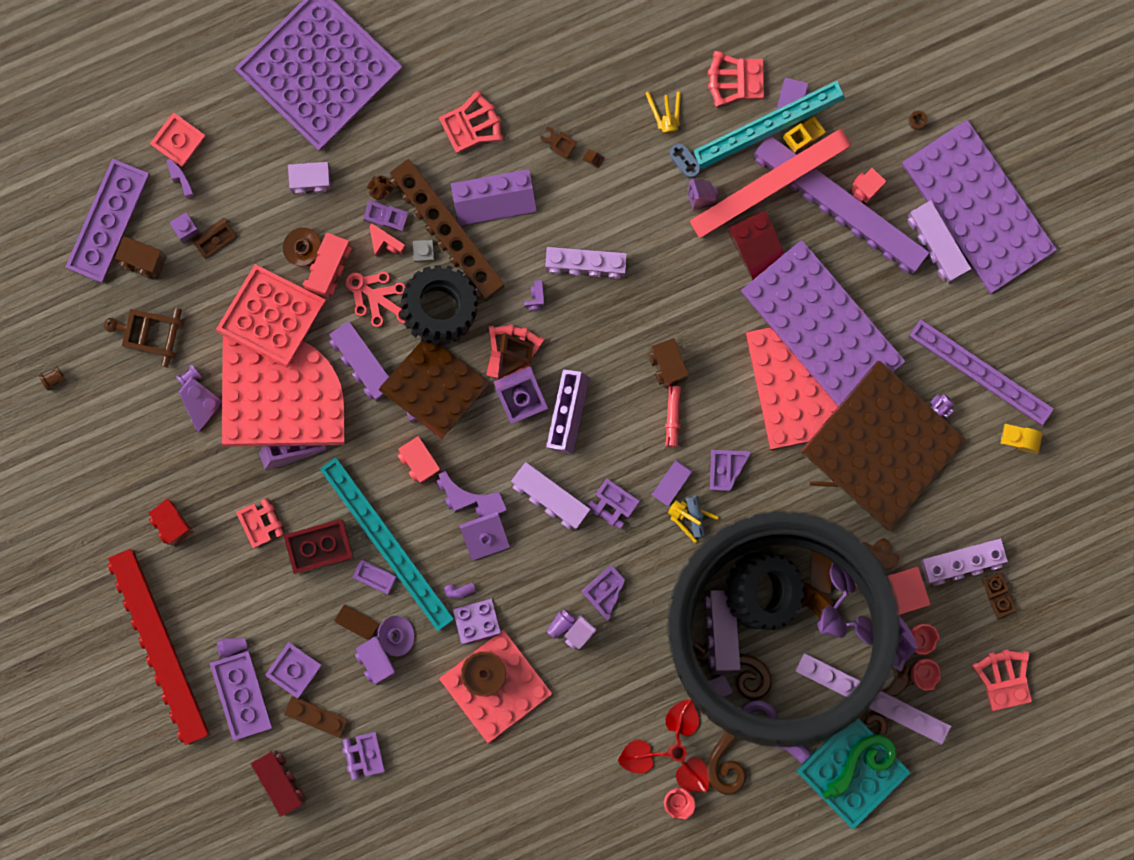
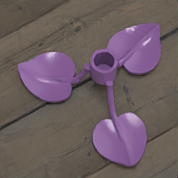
(831, 620)

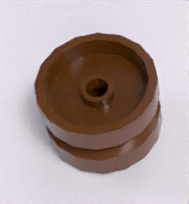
(495, 673)

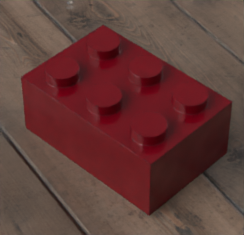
(318, 546)
(278, 782)

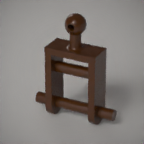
(147, 318)

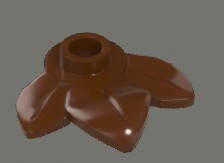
(882, 552)

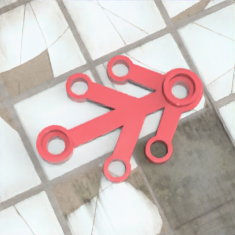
(375, 295)

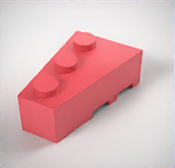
(328, 266)

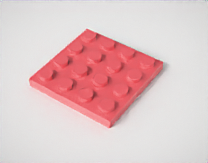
(270, 315)
(517, 697)

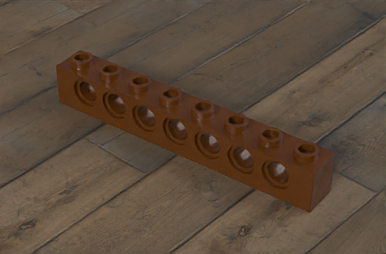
(407, 171)

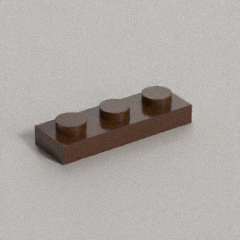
(316, 717)

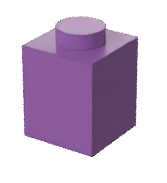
(184, 227)

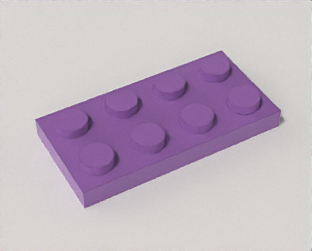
(241, 695)

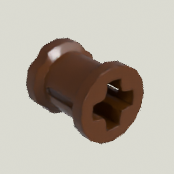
(52, 378)

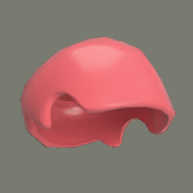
(925, 637)
(925, 674)
(679, 803)

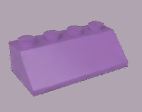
(493, 197)

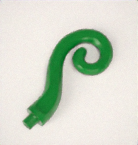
(843, 782)

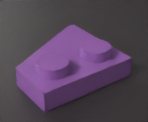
(725, 468)

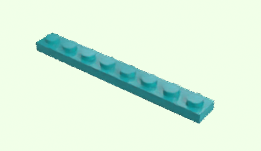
(769, 124)

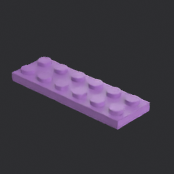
(107, 221)

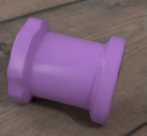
(191, 372)

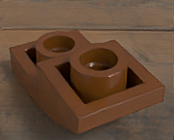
(998, 596)

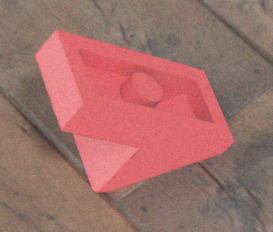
(380, 238)

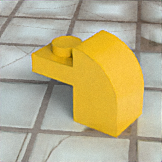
(803, 135)
(1022, 438)

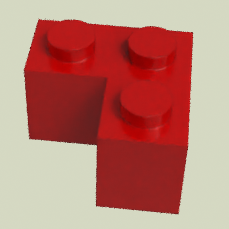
(170, 523)

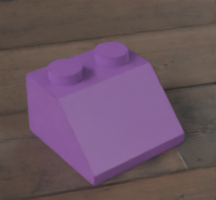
(375, 660)

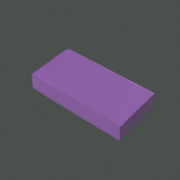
(374, 577)

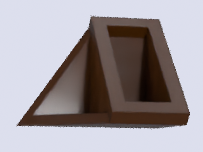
(513, 355)

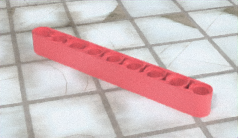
(770, 183)

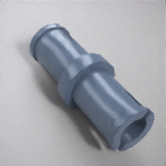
(695, 511)

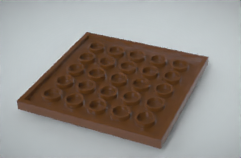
(883, 445)

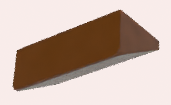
(214, 238)
(356, 622)

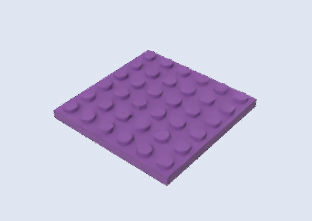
(318, 69)

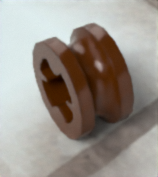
(911, 121)

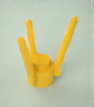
(668, 123)
(679, 511)

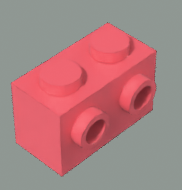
(867, 186)

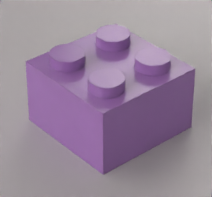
(520, 395)

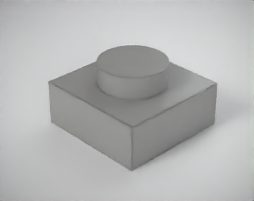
(423, 250)

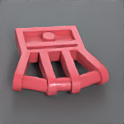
(749, 79)
(460, 130)
(493, 368)
(1009, 692)

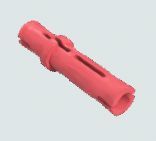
(673, 416)

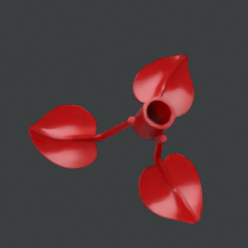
(684, 720)

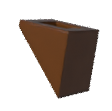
(593, 158)

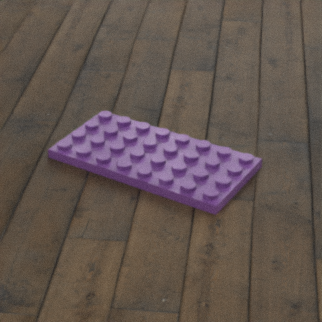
(979, 206)
(819, 322)

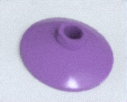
(402, 632)

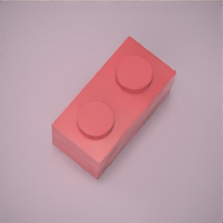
(419, 460)

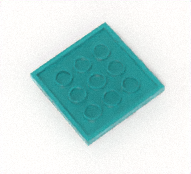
(868, 786)

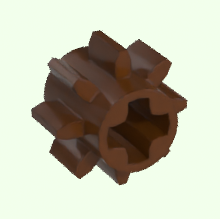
(380, 187)

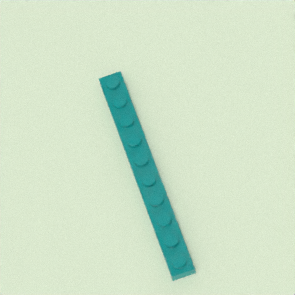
(386, 544)

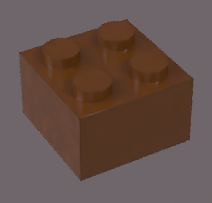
(140, 257)
(668, 363)

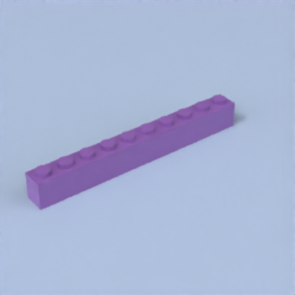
(846, 209)

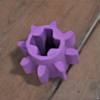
(943, 405)

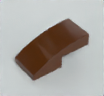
(815, 599)

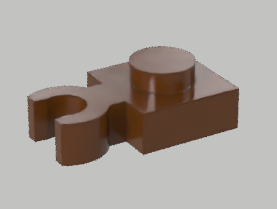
(561, 144)

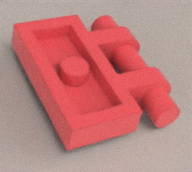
(254, 526)

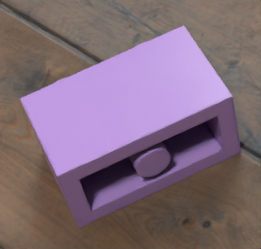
(309, 177)

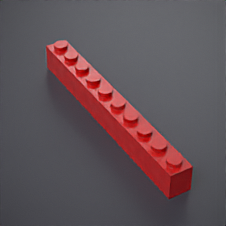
(159, 647)

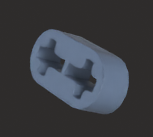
(688, 157)

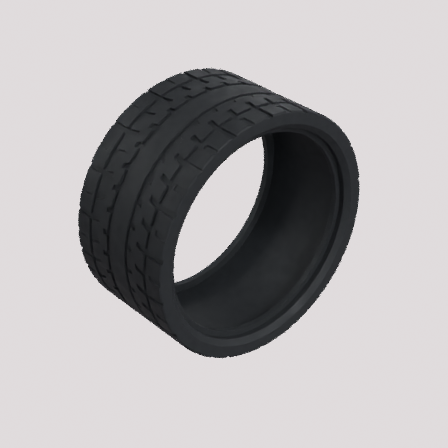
(791, 530)

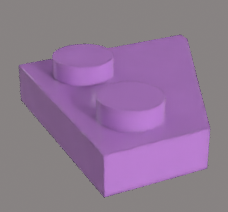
(198, 402)
(604, 591)

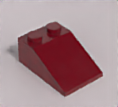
(756, 243)

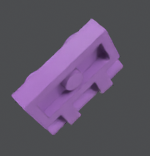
(616, 498)
(369, 753)

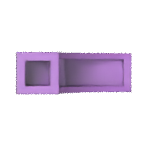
(460, 499)

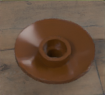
(295, 241)

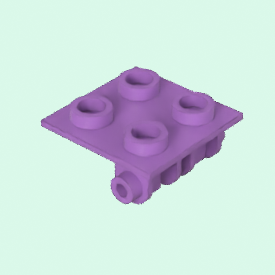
(476, 621)

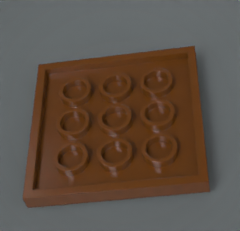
(434, 387)

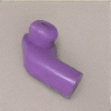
(461, 592)

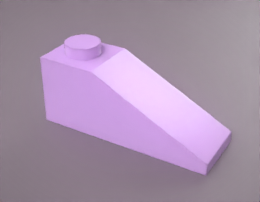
(579, 633)

